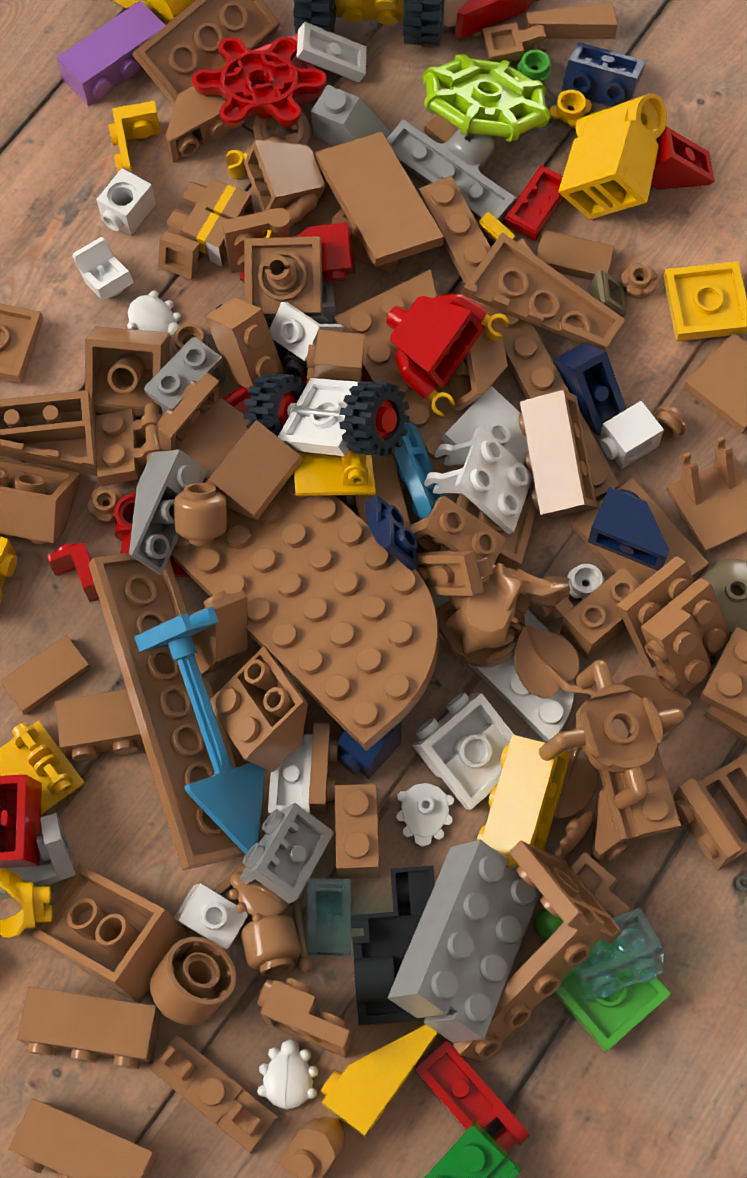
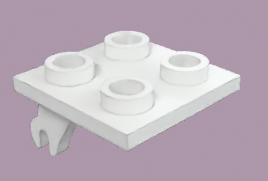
(488, 479)

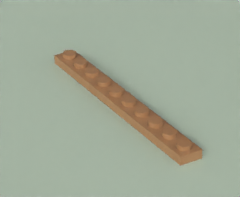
(522, 344)

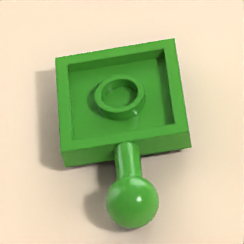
(603, 1018)

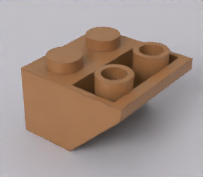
(262, 711)

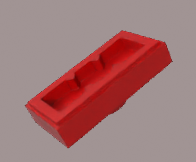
(536, 203)

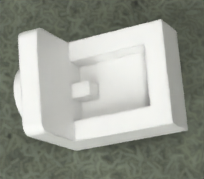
(101, 269)

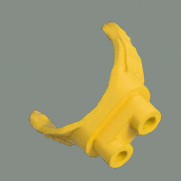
(32, 901)

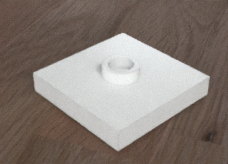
(496, 418)

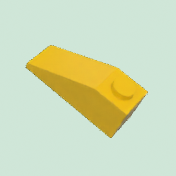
(372, 1082)

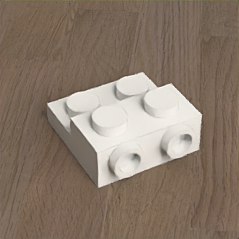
(465, 747)

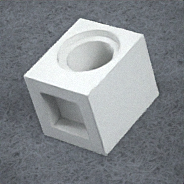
(129, 190)
(630, 435)

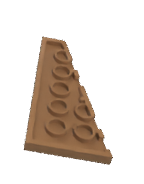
(380, 365)

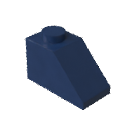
(591, 378)
(629, 529)
(367, 762)

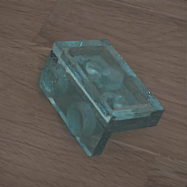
(630, 959)

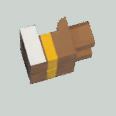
(210, 207)

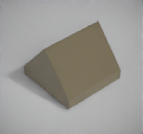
(608, 291)

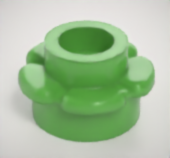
(535, 60)

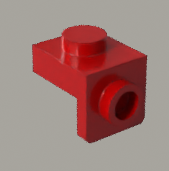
(72, 557)

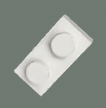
(331, 52)
(292, 779)

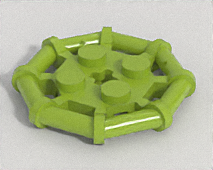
(488, 95)

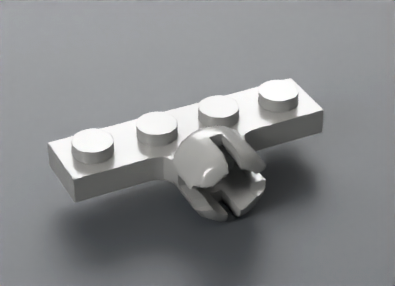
(459, 157)

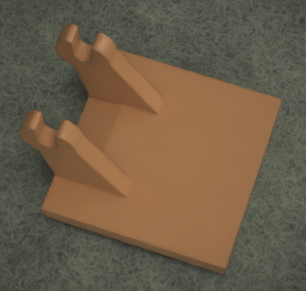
(712, 499)

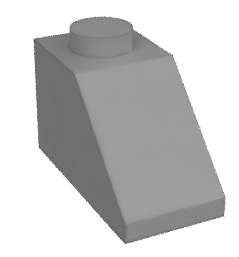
(343, 118)

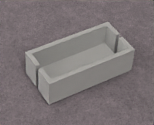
(465, 943)

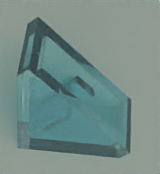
(329, 916)

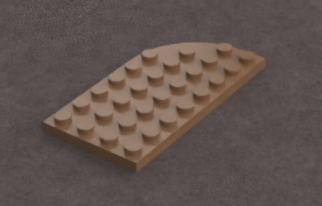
(327, 606)

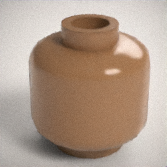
(200, 513)
(271, 944)

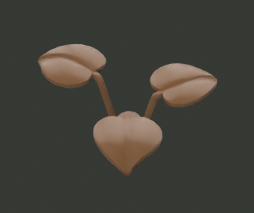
(550, 661)

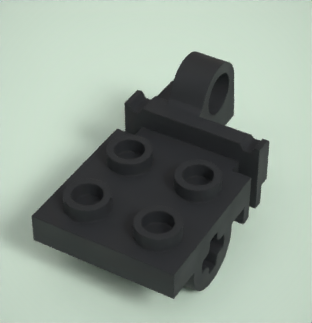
(385, 944)

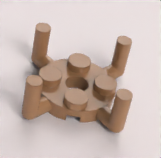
(601, 744)

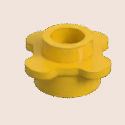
(570, 100)

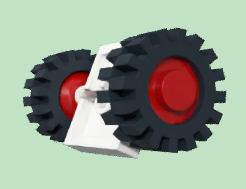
(330, 414)

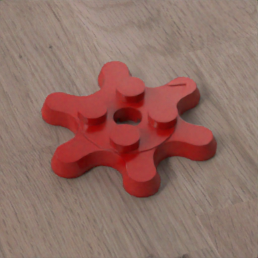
(251, 67)

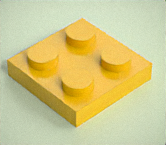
(706, 300)

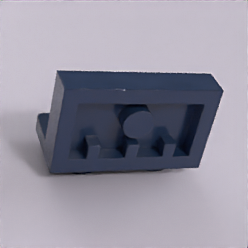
(602, 74)

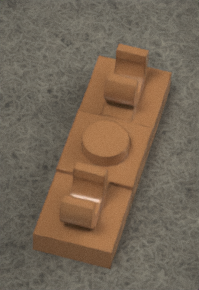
(453, 572)
(213, 1093)

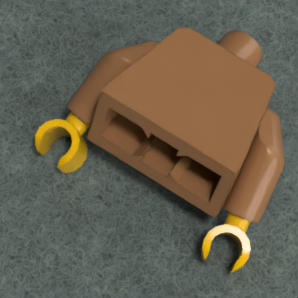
(281, 176)

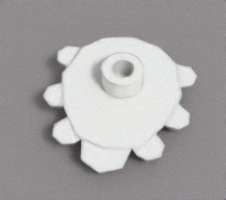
(152, 314)
(424, 812)
(288, 1076)

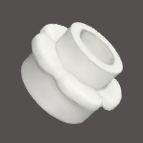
(582, 573)

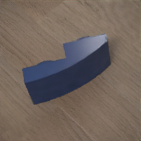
(387, 528)

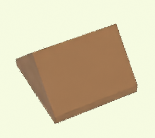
(255, 471)

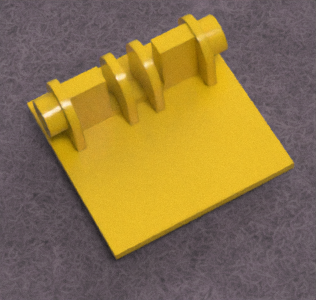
(334, 474)
(38, 756)

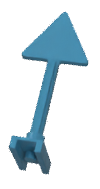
(232, 794)

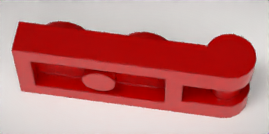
(468, 1095)

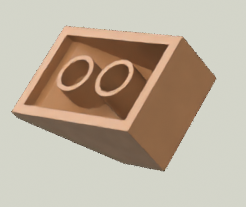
(109, 932)

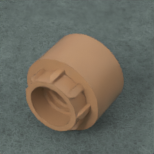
(192, 981)

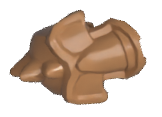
(495, 614)

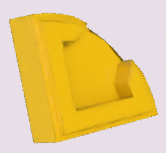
(493, 227)

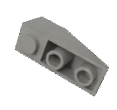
(153, 517)

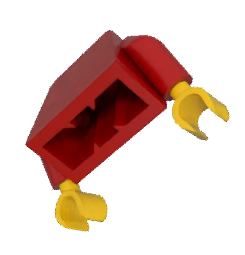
(435, 340)

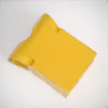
(614, 157)

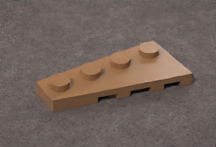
(535, 292)

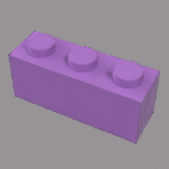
(106, 55)

